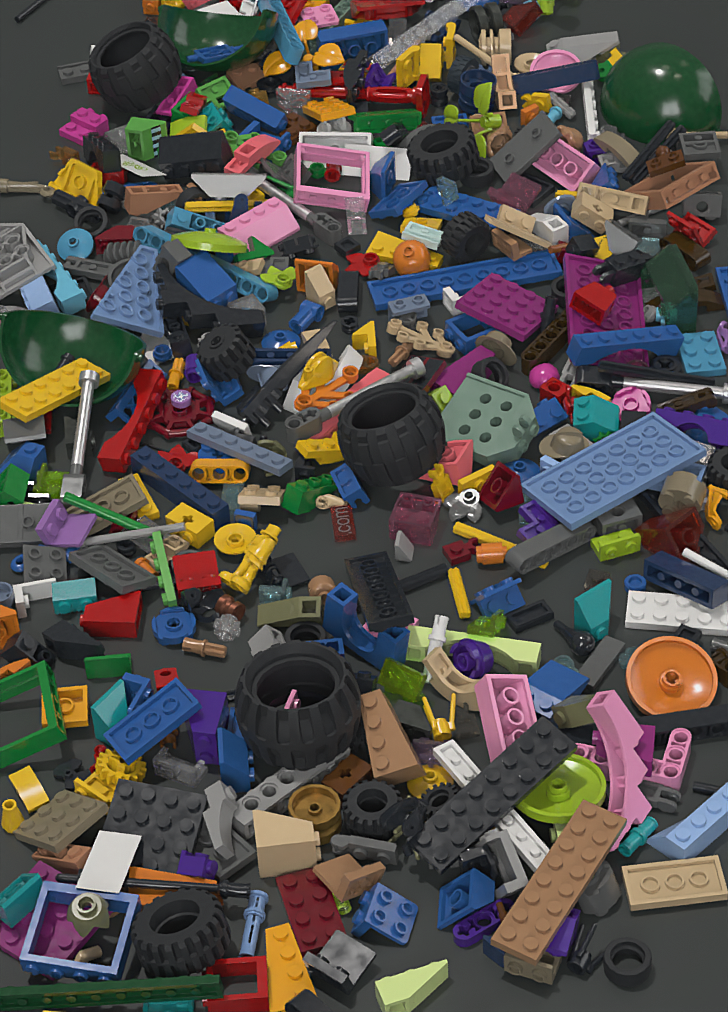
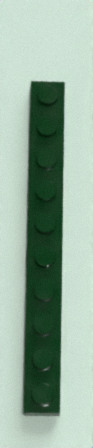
(111, 992)

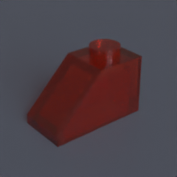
(521, 17)

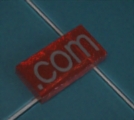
(343, 523)

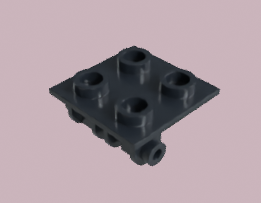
(283, 567)

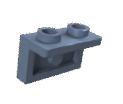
(416, 303)

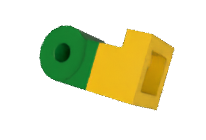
(606, 66)

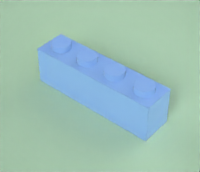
(38, 296)
(695, 832)

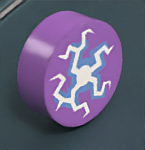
(181, 399)

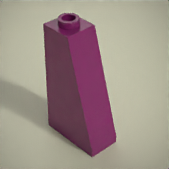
(456, 372)

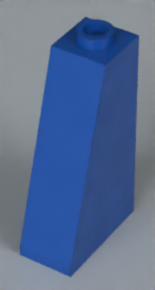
(251, 109)

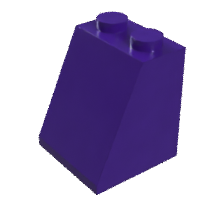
(204, 724)

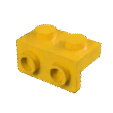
(95, 788)

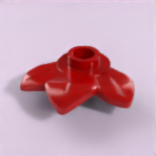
(362, 262)
(568, 404)
(179, 458)

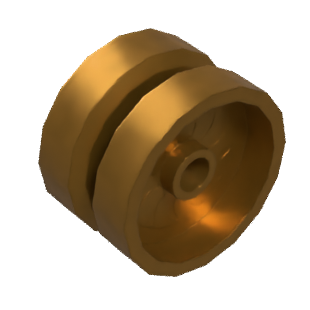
(320, 806)

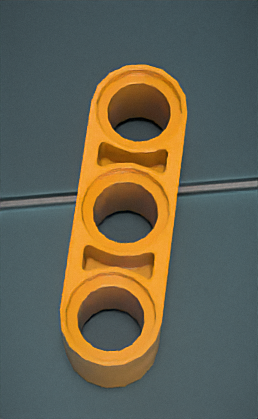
(230, 476)

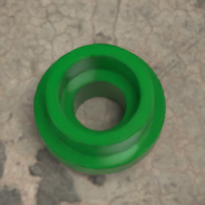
(317, 170)

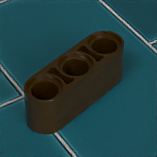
(693, 253)

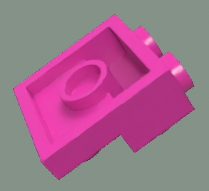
(82, 123)

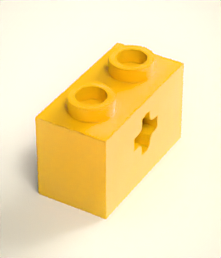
(198, 526)

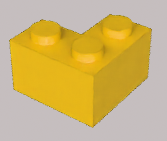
(431, 61)

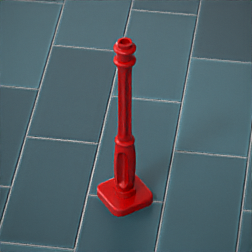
(387, 94)

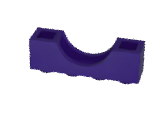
(716, 429)

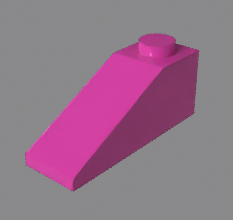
(184, 86)

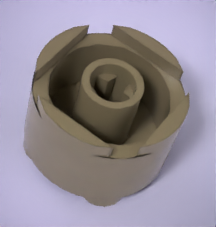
(681, 492)

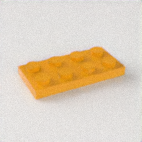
(328, 109)

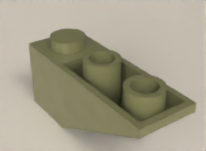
(291, 611)

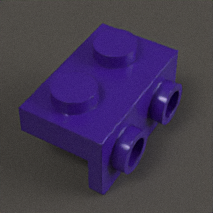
(377, 78)

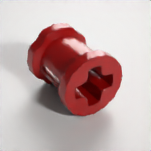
(332, 172)

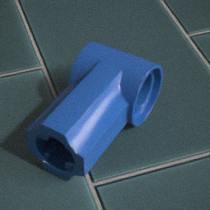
(308, 312)

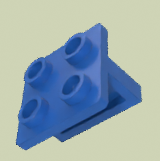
(499, 596)

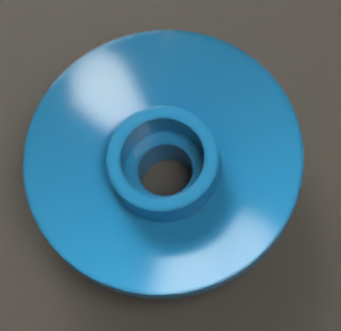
(82, 247)

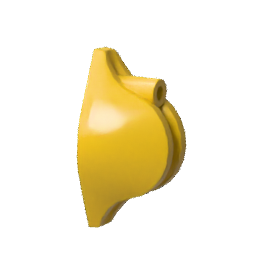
(318, 371)

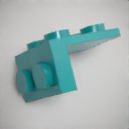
(216, 118)

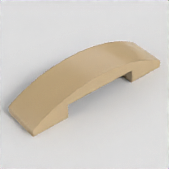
(616, 199)

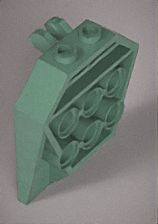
(492, 416)

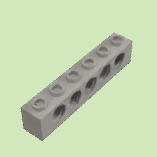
(275, 793)

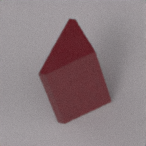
(502, 488)

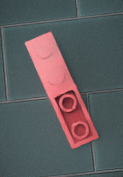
(251, 152)

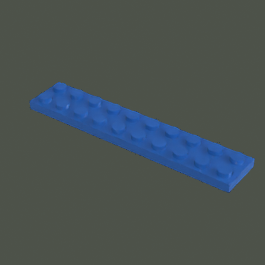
(462, 278)

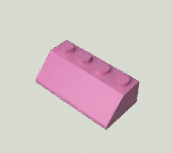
(567, 166)
(266, 222)
(504, 709)

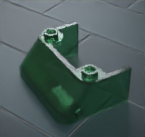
(675, 286)

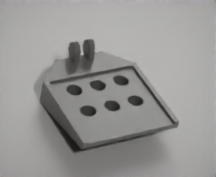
(20, 258)

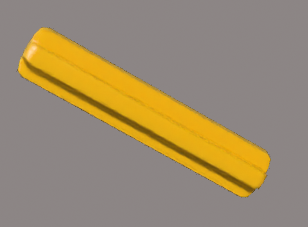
(459, 593)

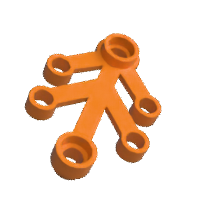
(304, 400)

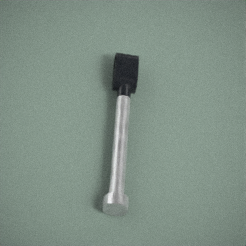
(605, 382)

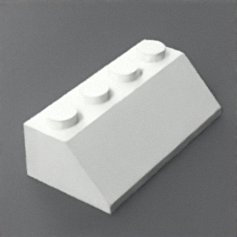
(334, 139)

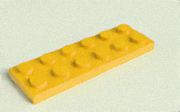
(49, 391)

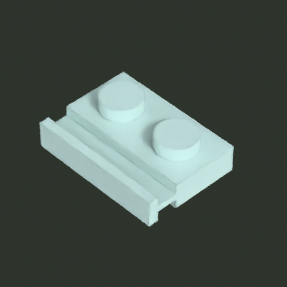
(428, 236)

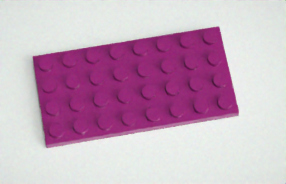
(626, 312)

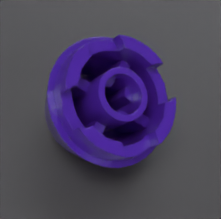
(472, 658)

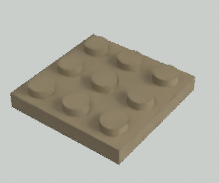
(61, 821)

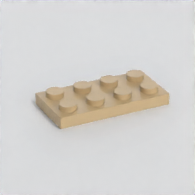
(674, 883)

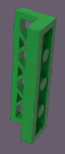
(379, 120)

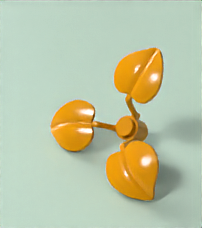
(327, 55)

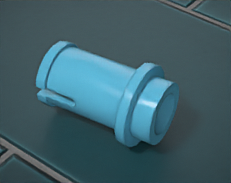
(555, 113)

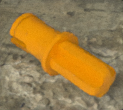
(176, 374)

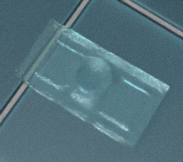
(230, 495)

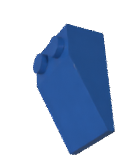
(552, 685)

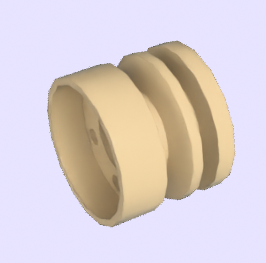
(496, 45)

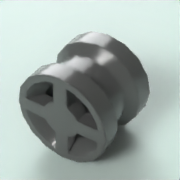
(409, 320)

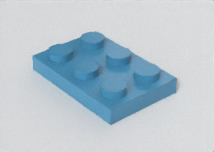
(702, 354)

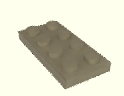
(121, 497)

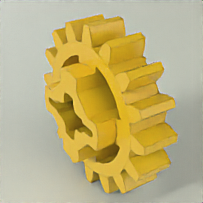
(113, 767)

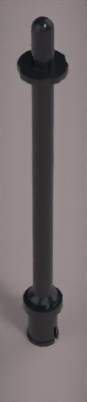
(223, 889)

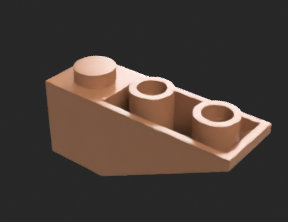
(67, 861)

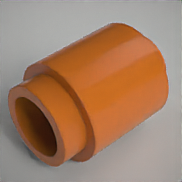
(491, 553)

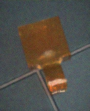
(64, 153)

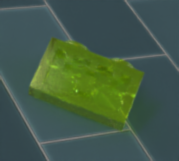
(49, 482)
(488, 626)
(402, 680)

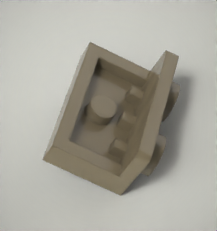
(543, 972)

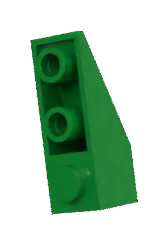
(302, 494)

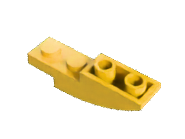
(323, 450)

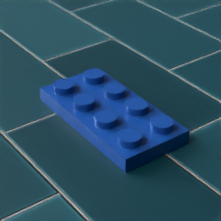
(152, 721)

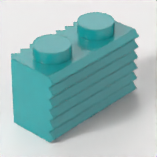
(73, 595)

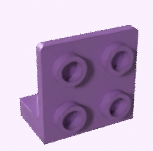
(64, 529)

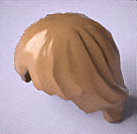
(571, 137)
(497, 139)

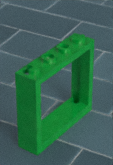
(55, 733)

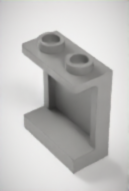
(509, 862)

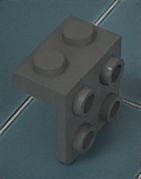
(286, 171)

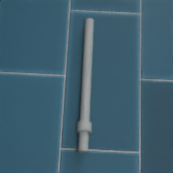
(126, 535)

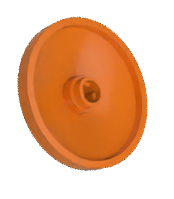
(670, 676)

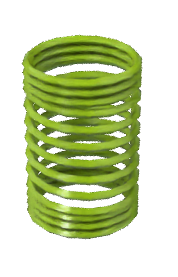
(341, 906)

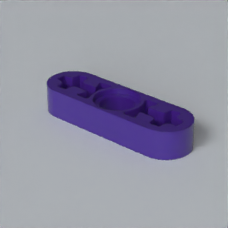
(477, 932)

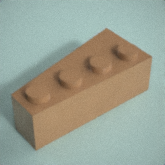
(387, 742)

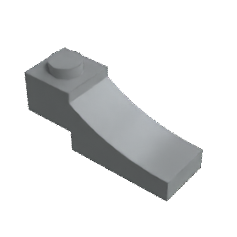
(219, 817)

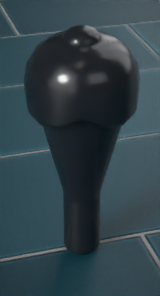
(581, 642)

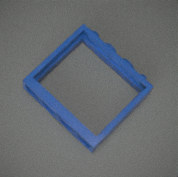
(76, 970)

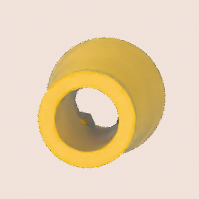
(11, 816)

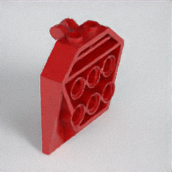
(384, 8)

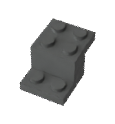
(699, 146)

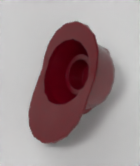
(97, 295)

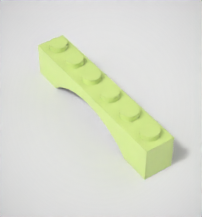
(515, 655)

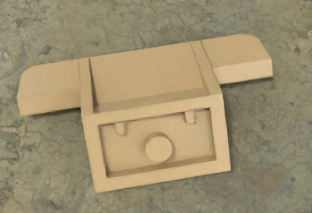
(517, 224)

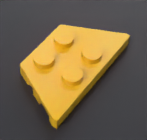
(79, 179)

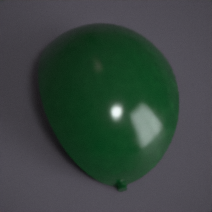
(201, 29)
(656, 86)
(37, 338)

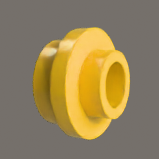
(411, 211)

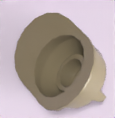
(498, 344)
(563, 443)

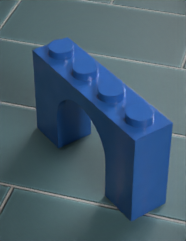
(342, 622)

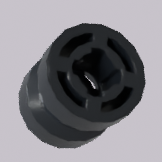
(438, 93)

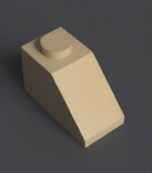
(319, 287)

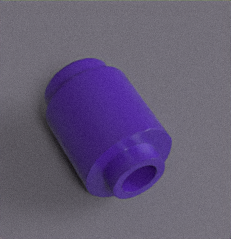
(190, 372)

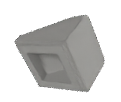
(403, 548)

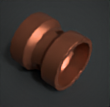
(227, 605)

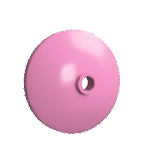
(552, 59)

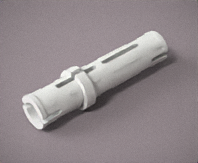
(436, 638)

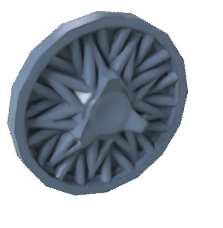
(563, 200)

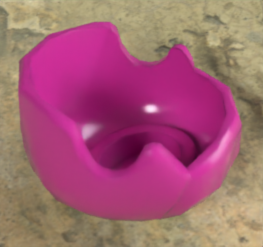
(542, 374)

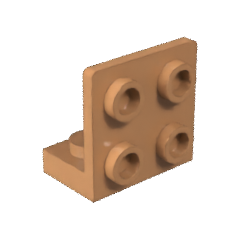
(347, 877)

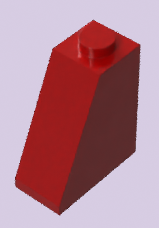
(114, 616)

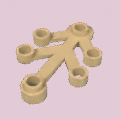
(423, 340)

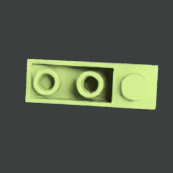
(409, 989)

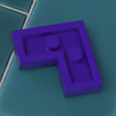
(538, 520)

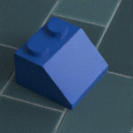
(235, 761)

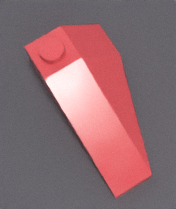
(456, 460)

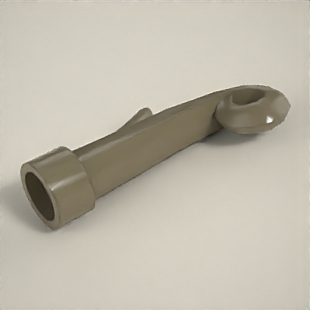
(30, 187)

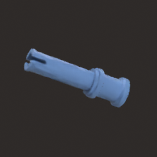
(248, 949)

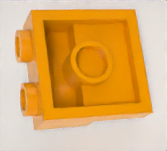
(74, 706)

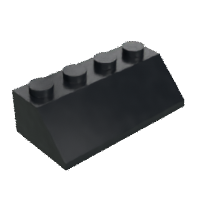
(193, 154)

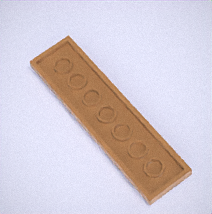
(558, 882)

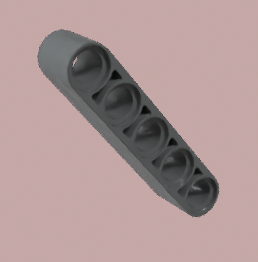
(548, 546)

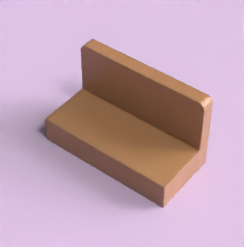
(510, 244)

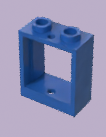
(462, 322)

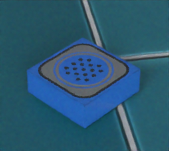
(246, 517)

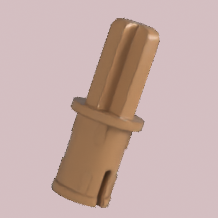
(401, 353)
(204, 647)

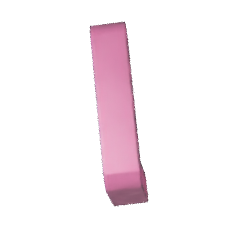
(666, 771)

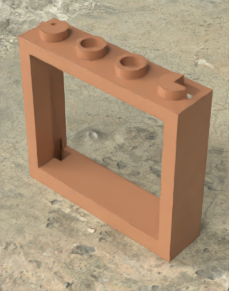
(686, 182)

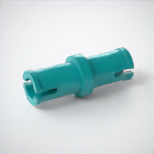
(637, 836)

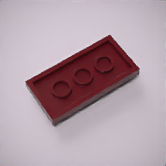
(309, 909)

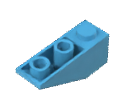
(190, 221)

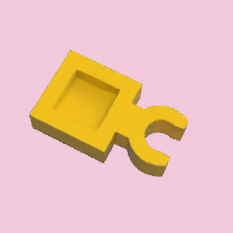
(541, 99)
(441, 483)

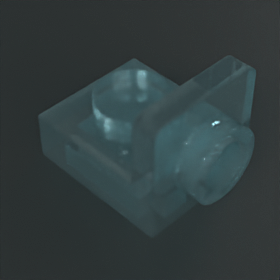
(447, 190)
(274, 593)

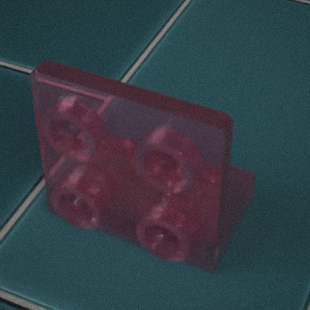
(516, 192)

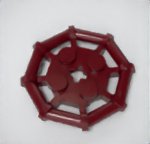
(187, 418)

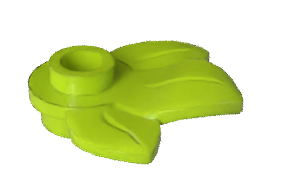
(280, 279)

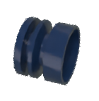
(468, 82)

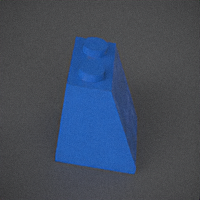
(206, 279)

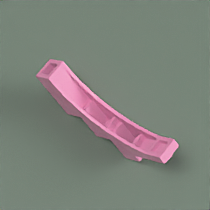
(620, 735)

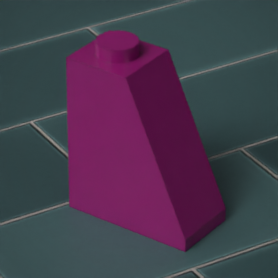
(644, 749)

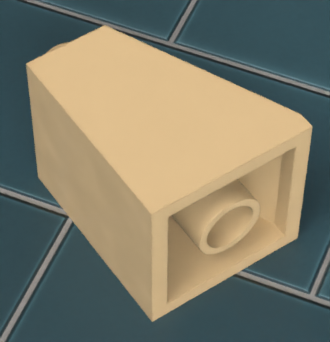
(284, 844)

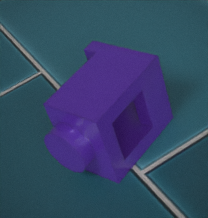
(591, 148)
(197, 865)

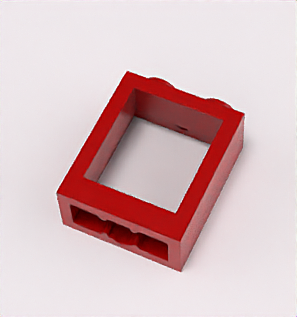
(241, 1002)

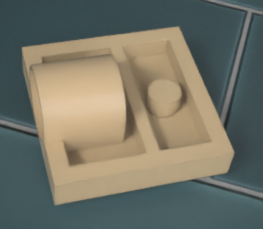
(253, 497)

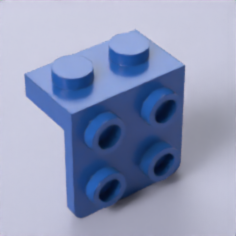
(224, 392)
(137, 690)
(385, 913)

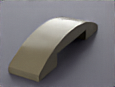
(618, 146)

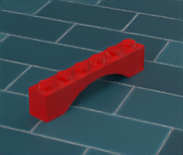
(117, 450)

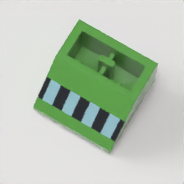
(143, 137)

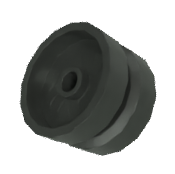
(485, 18)

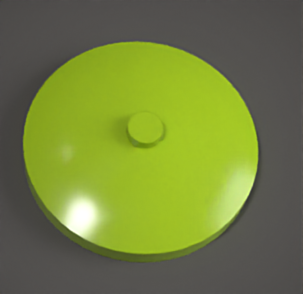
(210, 241)
(564, 791)

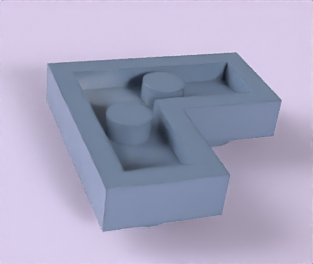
(308, 78)

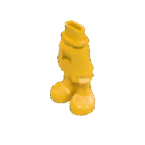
(255, 557)

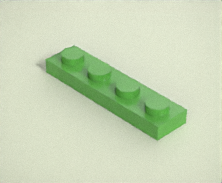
(161, 565)

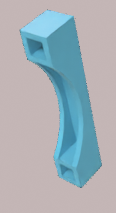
(67, 292)

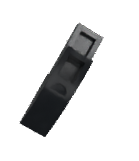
(353, 75)

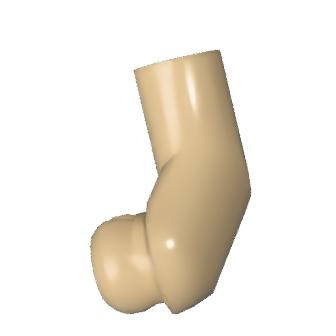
(329, 500)
(88, 954)

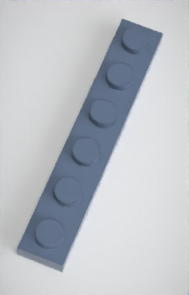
(240, 448)

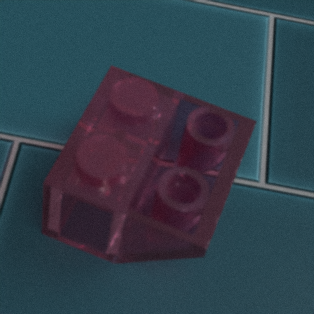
(416, 517)

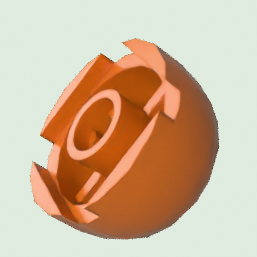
(411, 257)

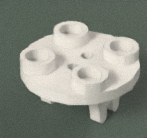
(335, 125)

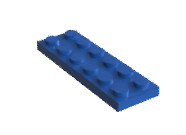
(431, 204)

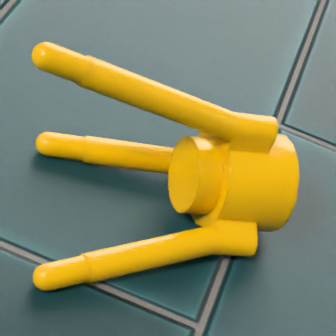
(440, 727)

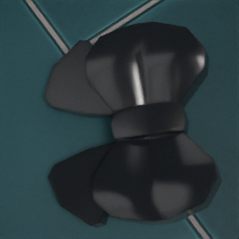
(67, 772)

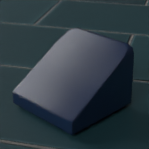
(492, 952)

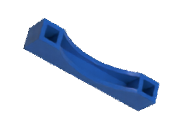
(591, 347)

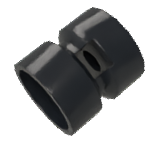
(112, 197)

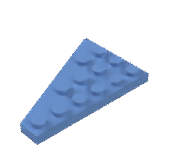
(133, 297)

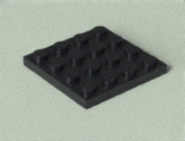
(163, 817)

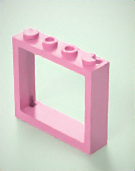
(331, 155)

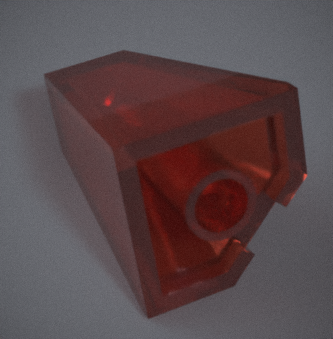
(672, 532)

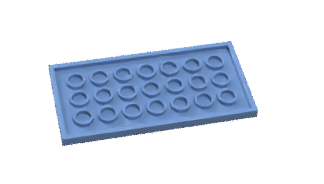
(612, 470)

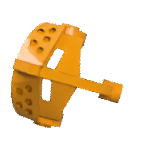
(714, 496)

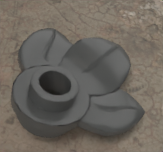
(460, 506)

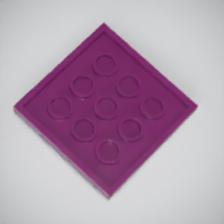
(504, 306)
(57, 936)

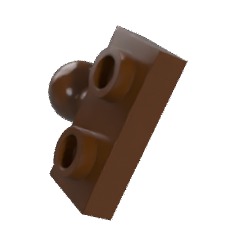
(665, 161)

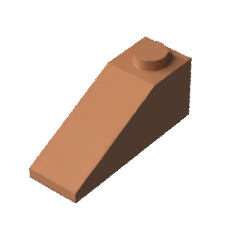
(149, 197)

